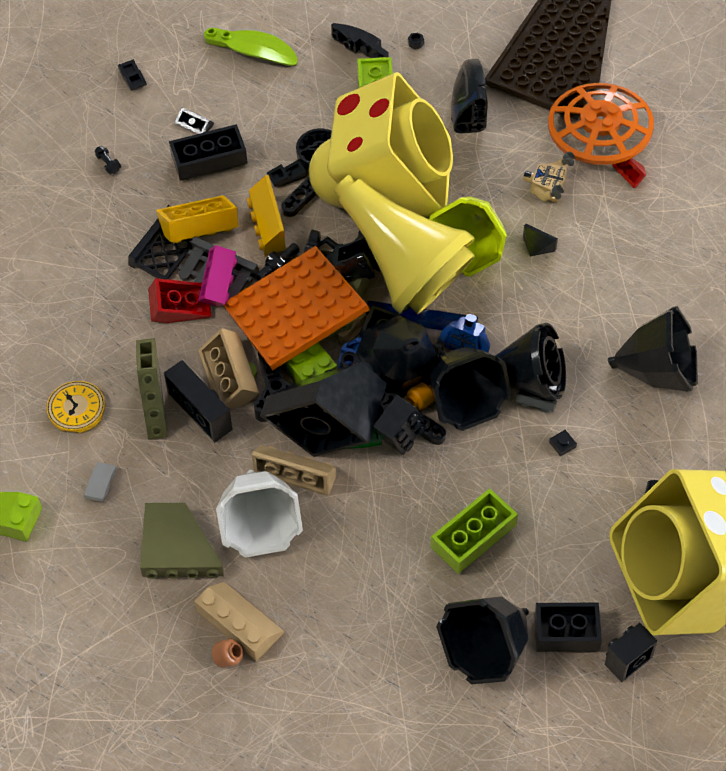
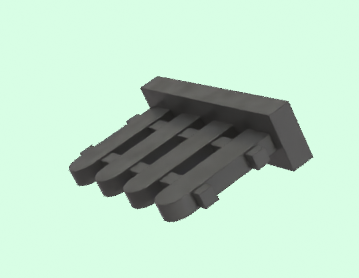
(202, 248)

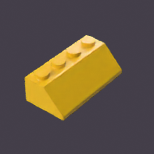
(266, 216)
(198, 218)

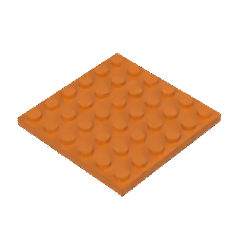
(295, 307)

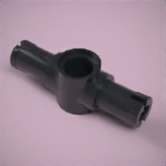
(277, 260)

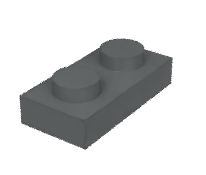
(529, 400)

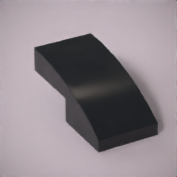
(132, 75)
(286, 175)

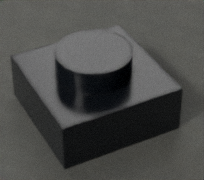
(562, 442)

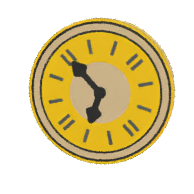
(76, 406)

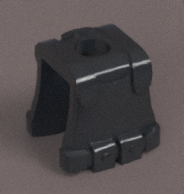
(354, 260)

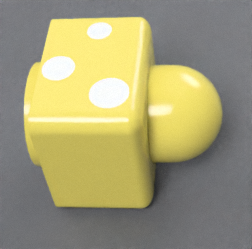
(676, 552)

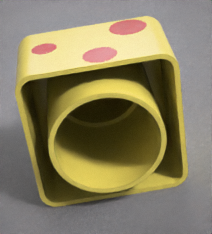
(390, 144)

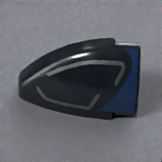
(469, 98)

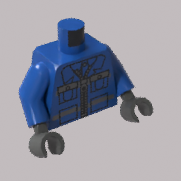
(464, 333)

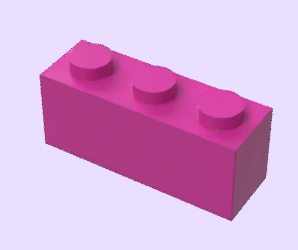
(217, 276)

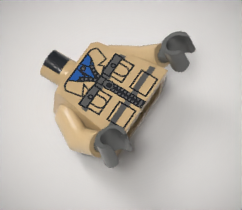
(549, 178)

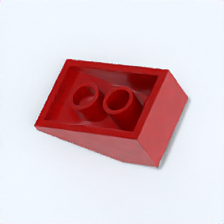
(176, 301)

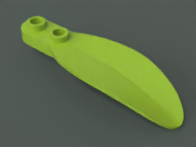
(253, 44)

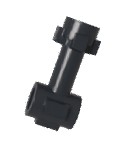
(111, 166)

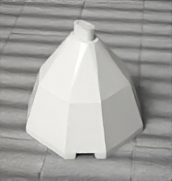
(258, 514)

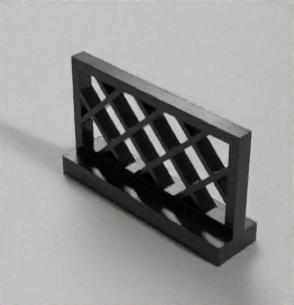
(145, 246)

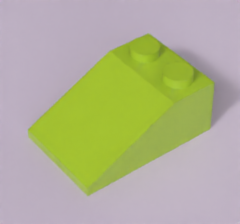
(18, 514)

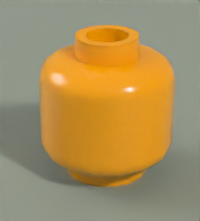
(420, 396)

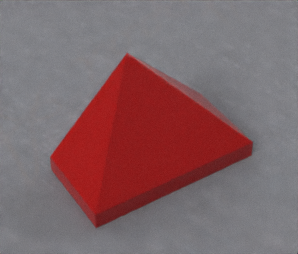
(631, 171)

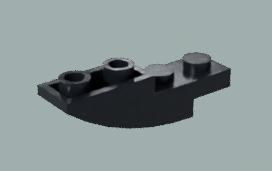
(358, 39)

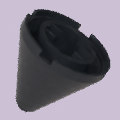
(536, 363)

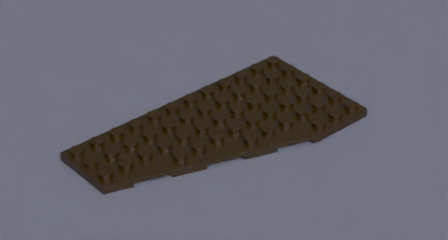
(553, 52)

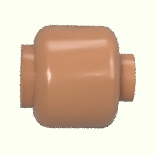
(227, 653)

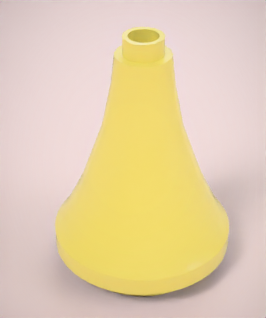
(411, 251)

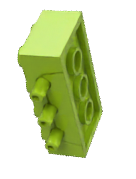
(373, 69)

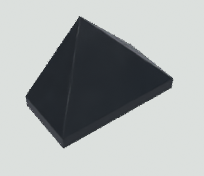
(538, 241)

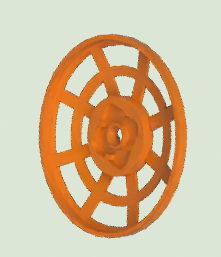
(601, 127)

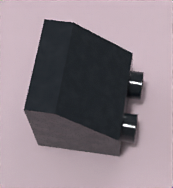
(328, 409)

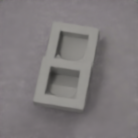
(100, 482)

